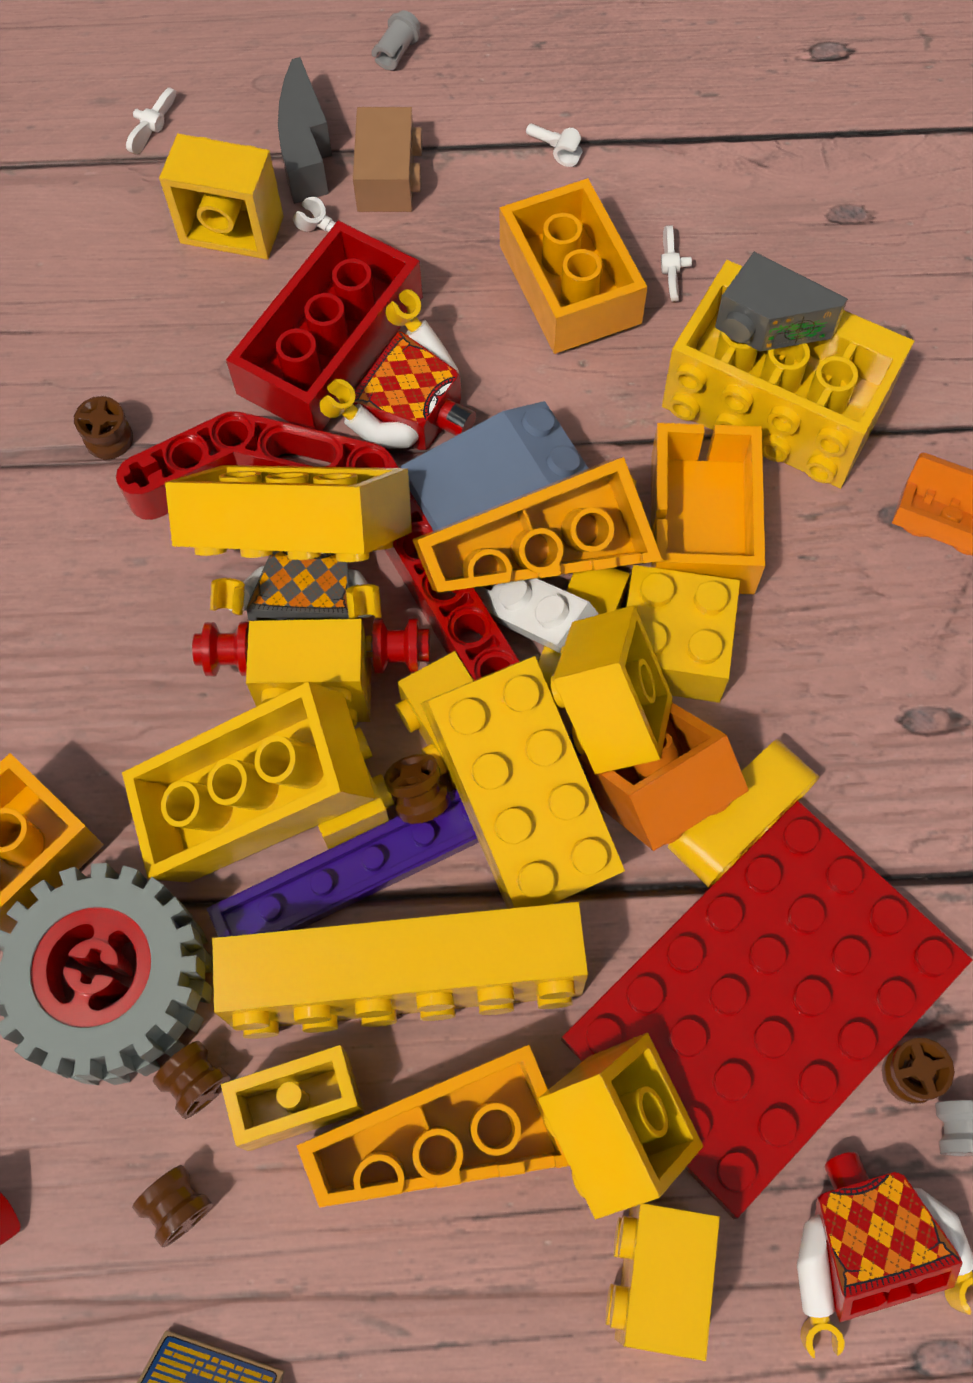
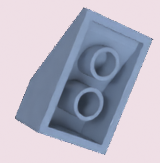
(492, 464)

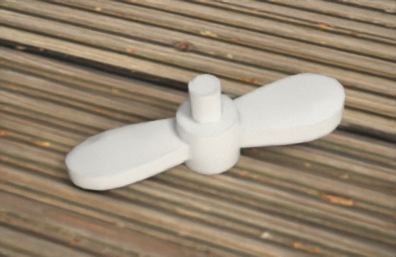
(150, 121)
(672, 262)

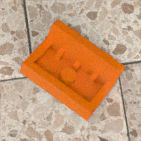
(938, 503)

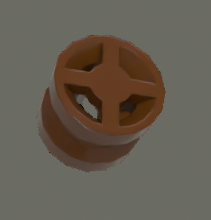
(94, 418)
(417, 788)
(928, 1064)
(191, 1079)
(172, 1205)

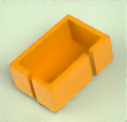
(712, 510)

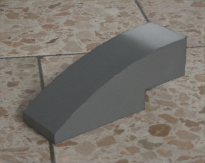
(302, 135)

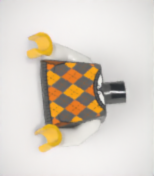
(298, 591)

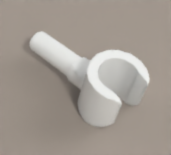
(566, 144)
(320, 220)

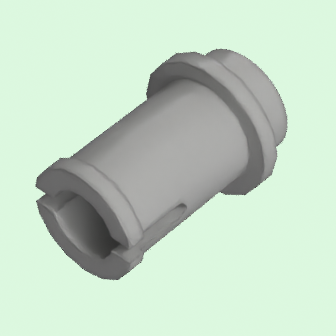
(401, 32)

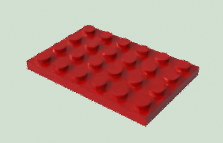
(776, 999)

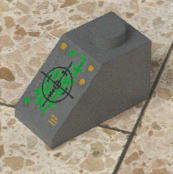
(777, 307)

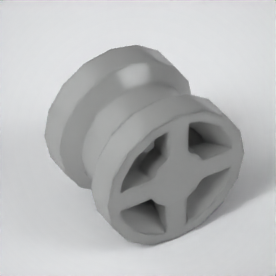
(958, 1127)

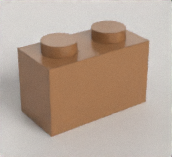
(385, 159)

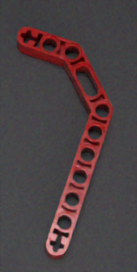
(264, 439)

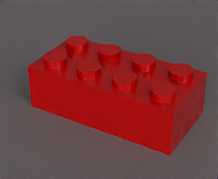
(323, 326)

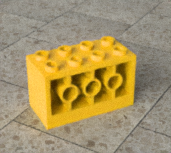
(808, 397)

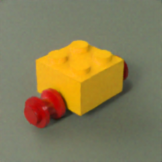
(323, 652)

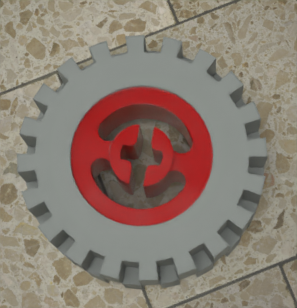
(80, 1036)

